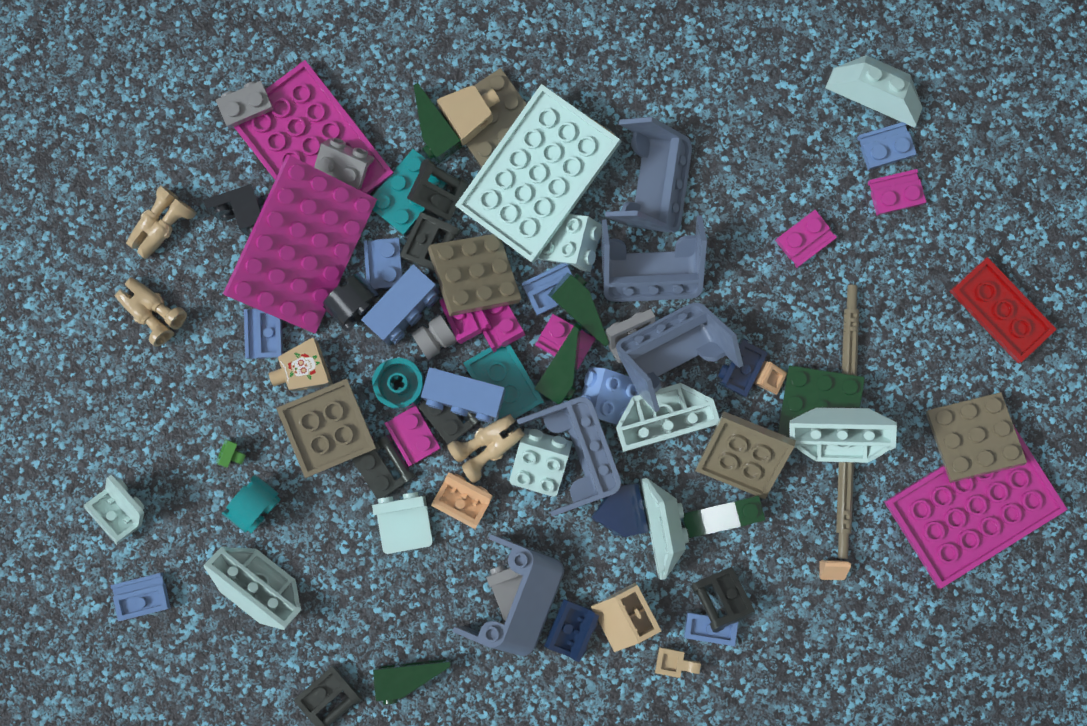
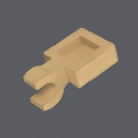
(672, 662)

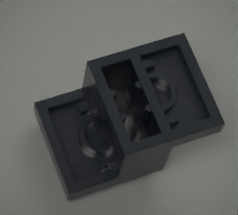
(241, 203)

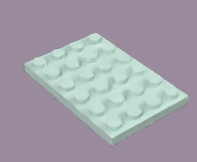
(538, 173)

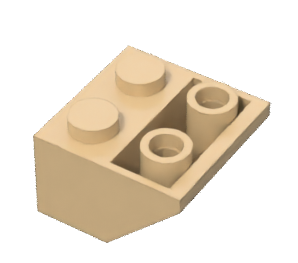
(626, 618)

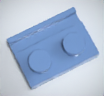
(886, 145)
(383, 262)
(541, 285)
(262, 335)
(140, 596)

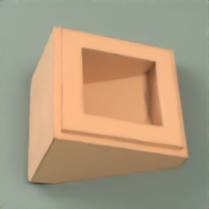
(770, 377)
(834, 569)

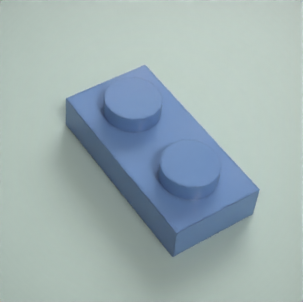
(698, 628)

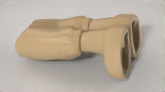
(151, 231)
(141, 308)
(488, 437)

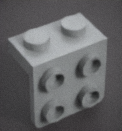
(505, 586)

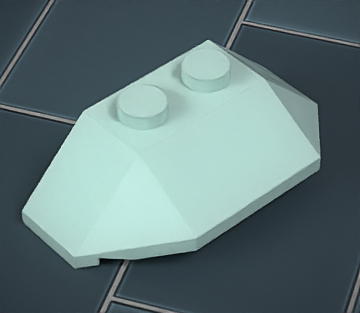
(878, 88)
(680, 413)
(843, 434)
(665, 527)
(255, 585)

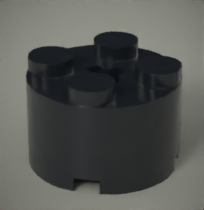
(351, 302)

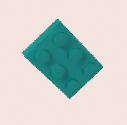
(392, 195)
(506, 370)

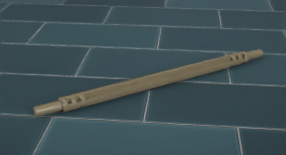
(846, 469)

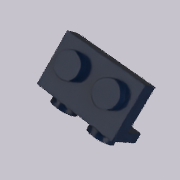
(741, 379)
(572, 630)

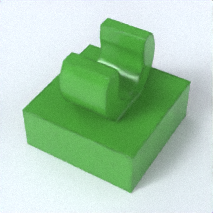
(229, 454)

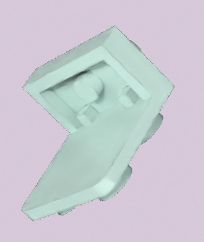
(574, 242)
(540, 462)
(116, 510)
(403, 523)

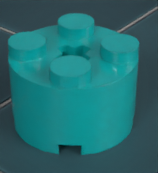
(386, 391)
(250, 504)

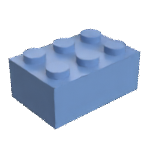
(402, 306)
(463, 395)

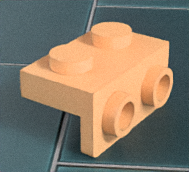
(462, 500)

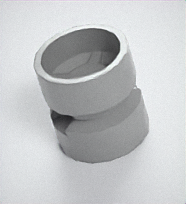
(434, 337)

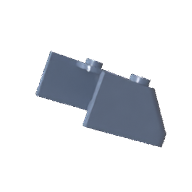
(661, 176)
(654, 274)
(673, 341)
(591, 447)
(530, 606)

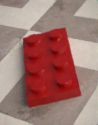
(1002, 310)

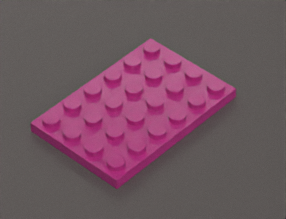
(301, 121)
(300, 244)
(974, 518)

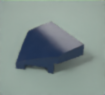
(623, 512)

